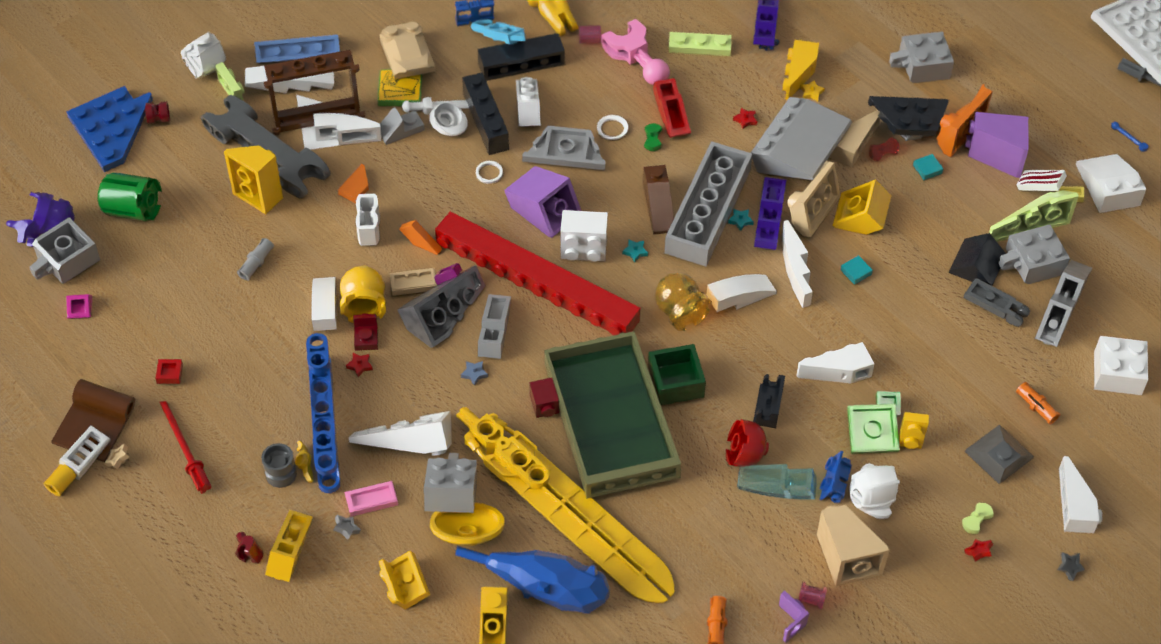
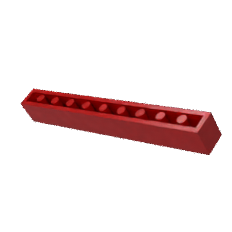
(537, 275)

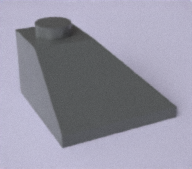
(999, 454)

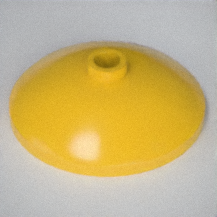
(466, 527)

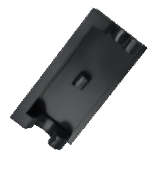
(769, 402)

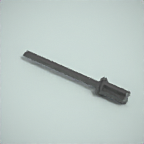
(1136, 71)

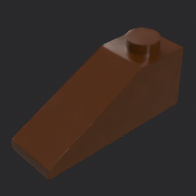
(658, 198)

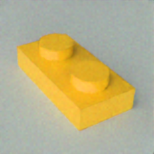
(913, 430)

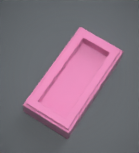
(371, 498)

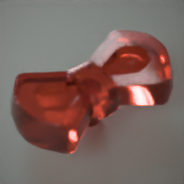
(890, 146)

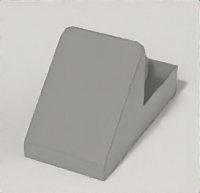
(398, 127)

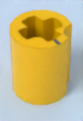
(60, 479)

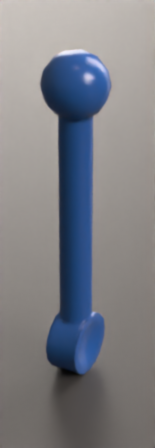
(1142, 146)

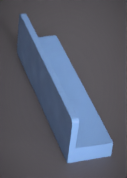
(295, 48)

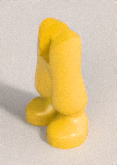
(556, 14)

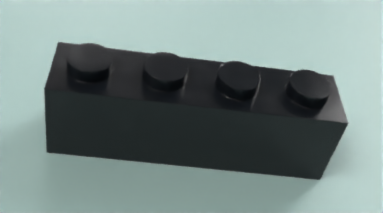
(521, 57)
(485, 113)

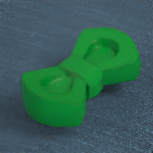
(652, 142)

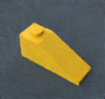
(288, 546)

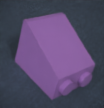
(999, 141)
(541, 199)

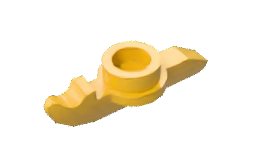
(303, 461)

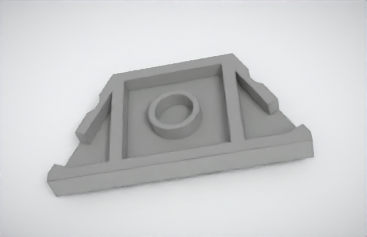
(565, 148)

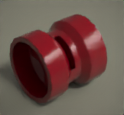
(153, 115)

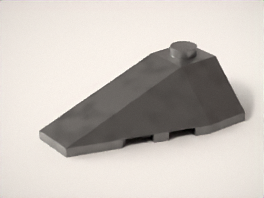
(438, 310)

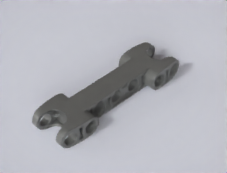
(242, 127)

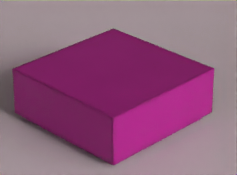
(448, 273)

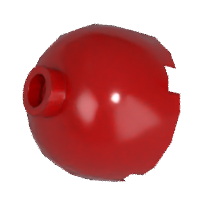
(747, 444)

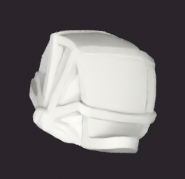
(203, 55)
(878, 489)

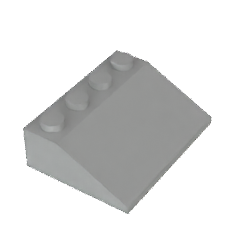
(799, 139)

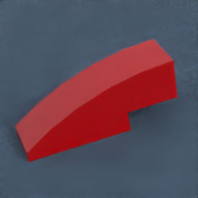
(671, 107)

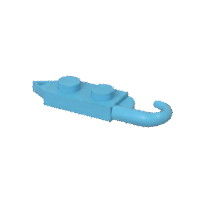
(499, 31)

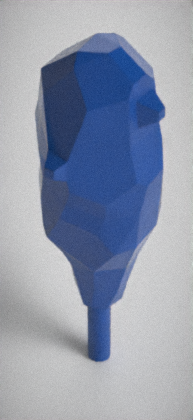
(547, 577)

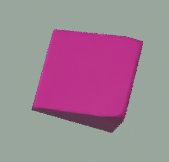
(79, 306)

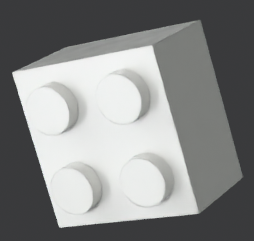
(583, 235)
(1120, 365)

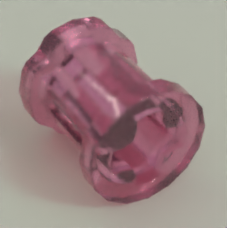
(812, 595)

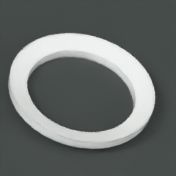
(615, 118)

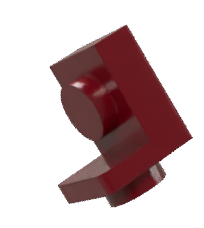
(365, 332)

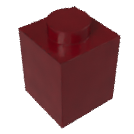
(544, 397)

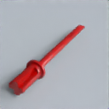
(194, 467)

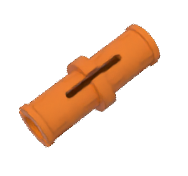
(1027, 393)
(717, 620)

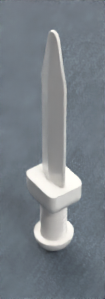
(428, 105)

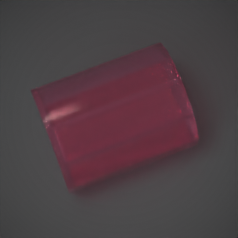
(589, 34)

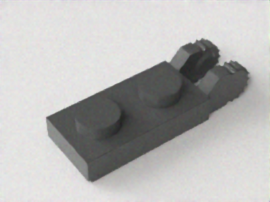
(996, 302)

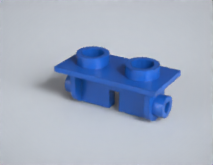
(837, 469)

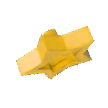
(812, 90)

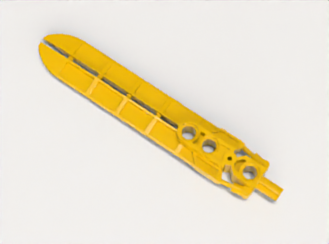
(501, 460)

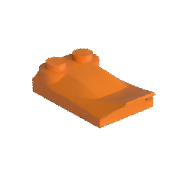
(956, 124)

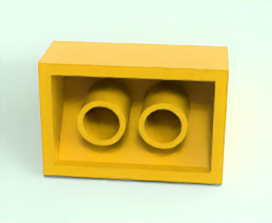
(254, 176)

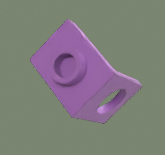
(796, 611)

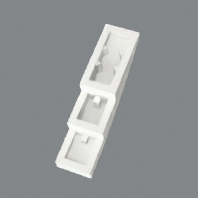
(256, 76)
(795, 262)

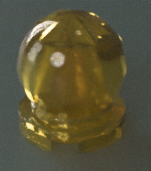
(681, 300)

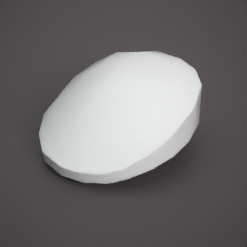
(448, 119)

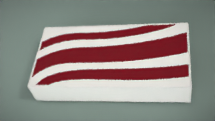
(1041, 180)

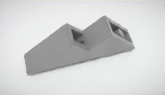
(1063, 303)

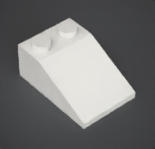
(1112, 183)

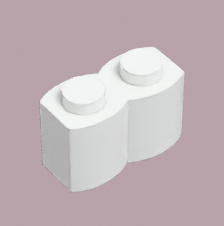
(367, 219)

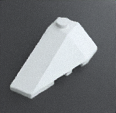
(423, 436)

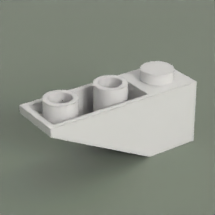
(528, 102)
(841, 366)

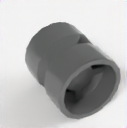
(279, 465)

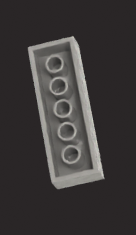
(708, 204)

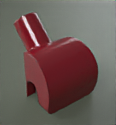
(248, 548)

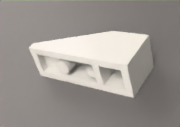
(1078, 501)

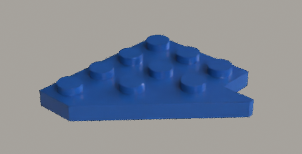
(110, 125)

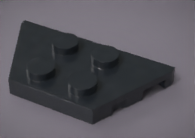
(910, 115)

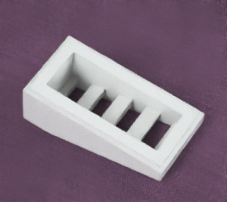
(90, 457)

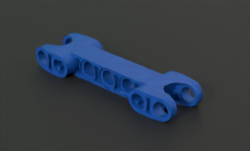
(324, 423)

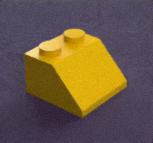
(863, 208)

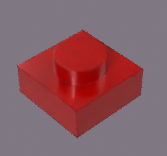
(169, 371)

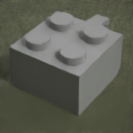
(924, 57)
(64, 252)
(1035, 254)
(450, 484)

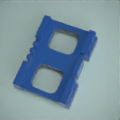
(474, 7)

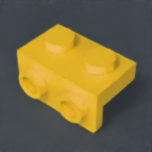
(404, 580)

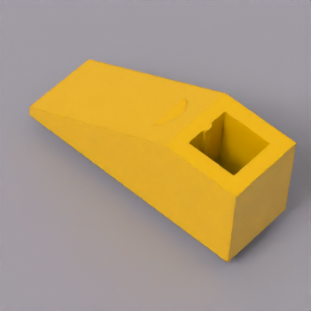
(802, 65)
(493, 615)

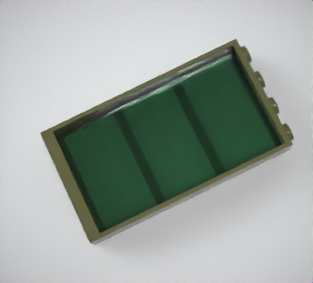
(612, 415)

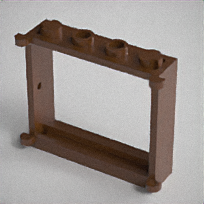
(303, 116)

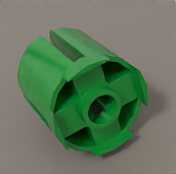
(129, 196)

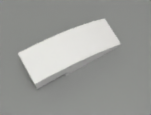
(346, 128)
(739, 291)
(324, 304)

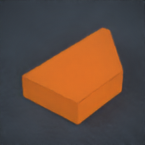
(355, 185)
(420, 237)

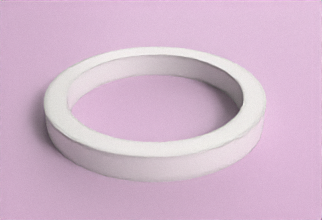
(486, 180)

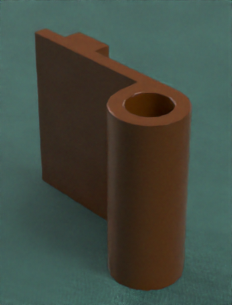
(95, 407)

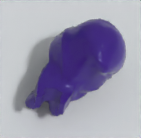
(45, 217)

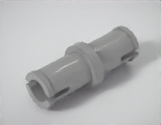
(255, 259)

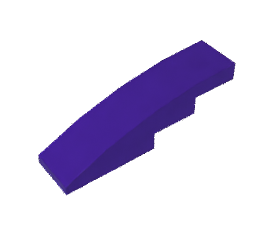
(766, 22)
(770, 213)

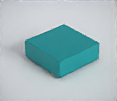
(928, 167)
(856, 270)

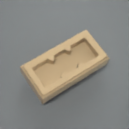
(412, 281)

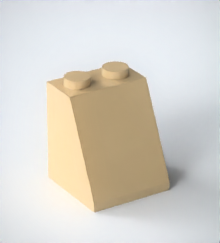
(850, 546)

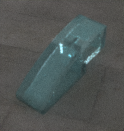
(778, 481)

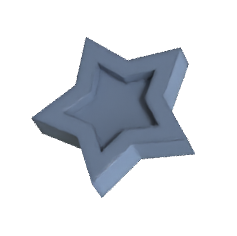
(474, 372)

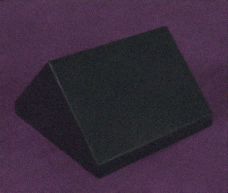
(978, 259)

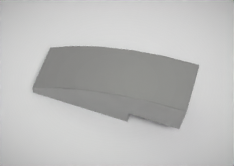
(494, 326)

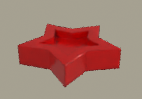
(745, 118)
(359, 364)
(979, 549)

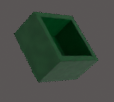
(676, 374)

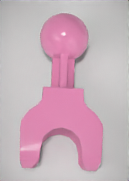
(635, 49)

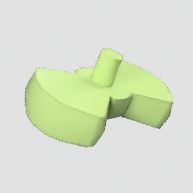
(972, 523)

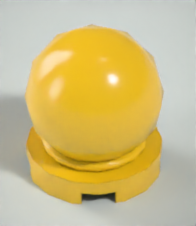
(362, 293)

